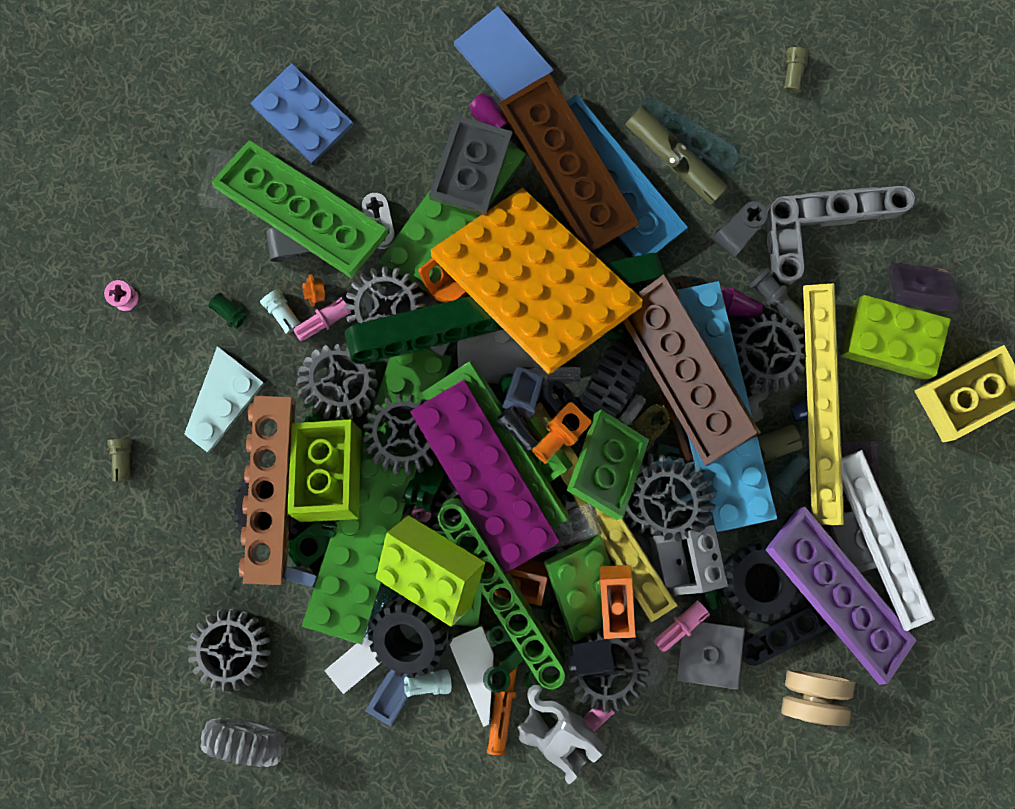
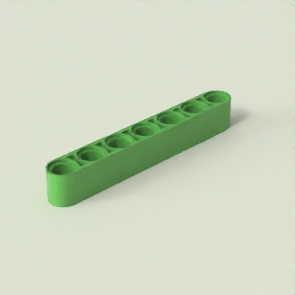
(506, 608)

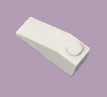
(474, 657)

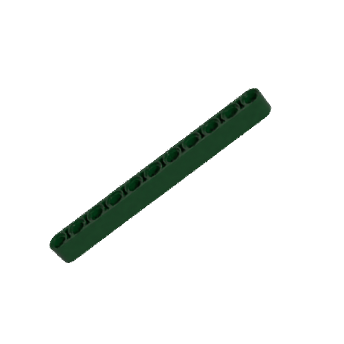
(461, 318)

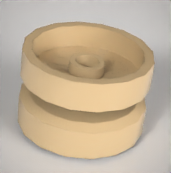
(817, 700)

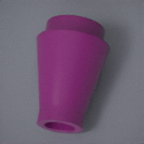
(486, 110)
(740, 305)

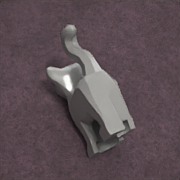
(560, 741)

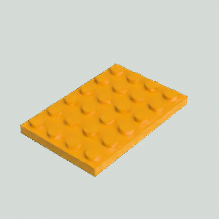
(536, 280)

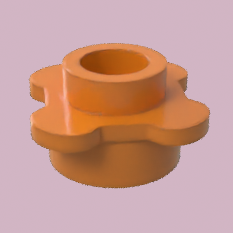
(313, 290)

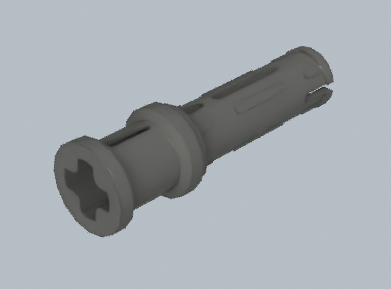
(777, 296)

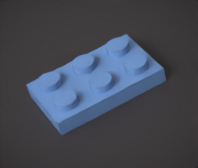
(302, 114)

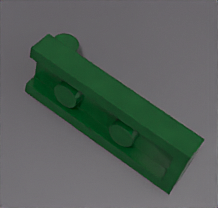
(425, 486)

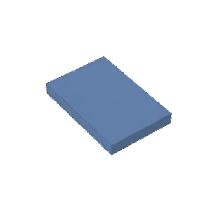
(502, 54)

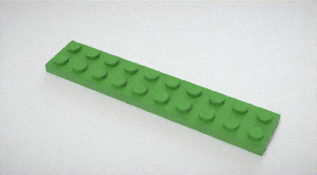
(347, 577)

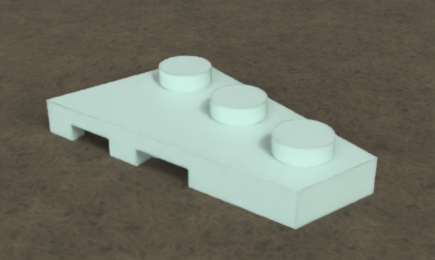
(221, 400)

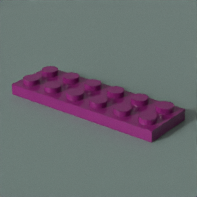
(485, 476)

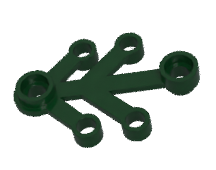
(515, 658)

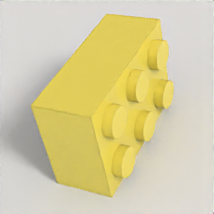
(970, 394)

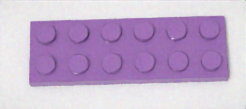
(841, 595)

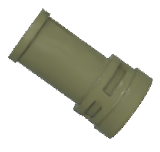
(796, 63)
(120, 455)

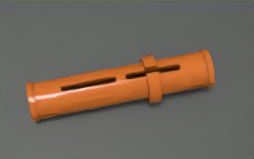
(498, 737)

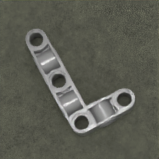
(785, 235)

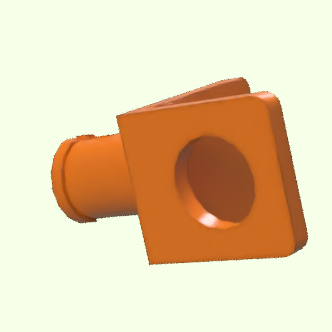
(445, 288)
(560, 434)

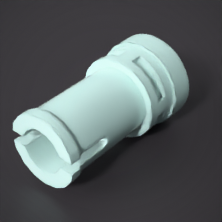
(276, 305)
(436, 682)

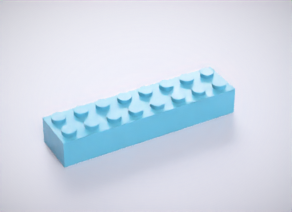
(740, 476)

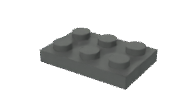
(470, 165)

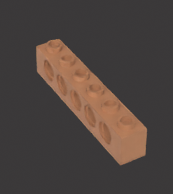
(251, 568)

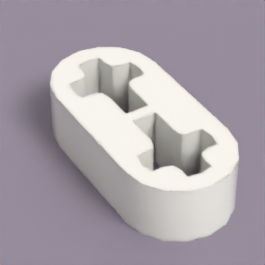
(385, 216)

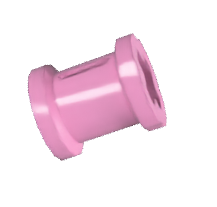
(126, 302)

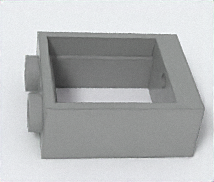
(672, 567)

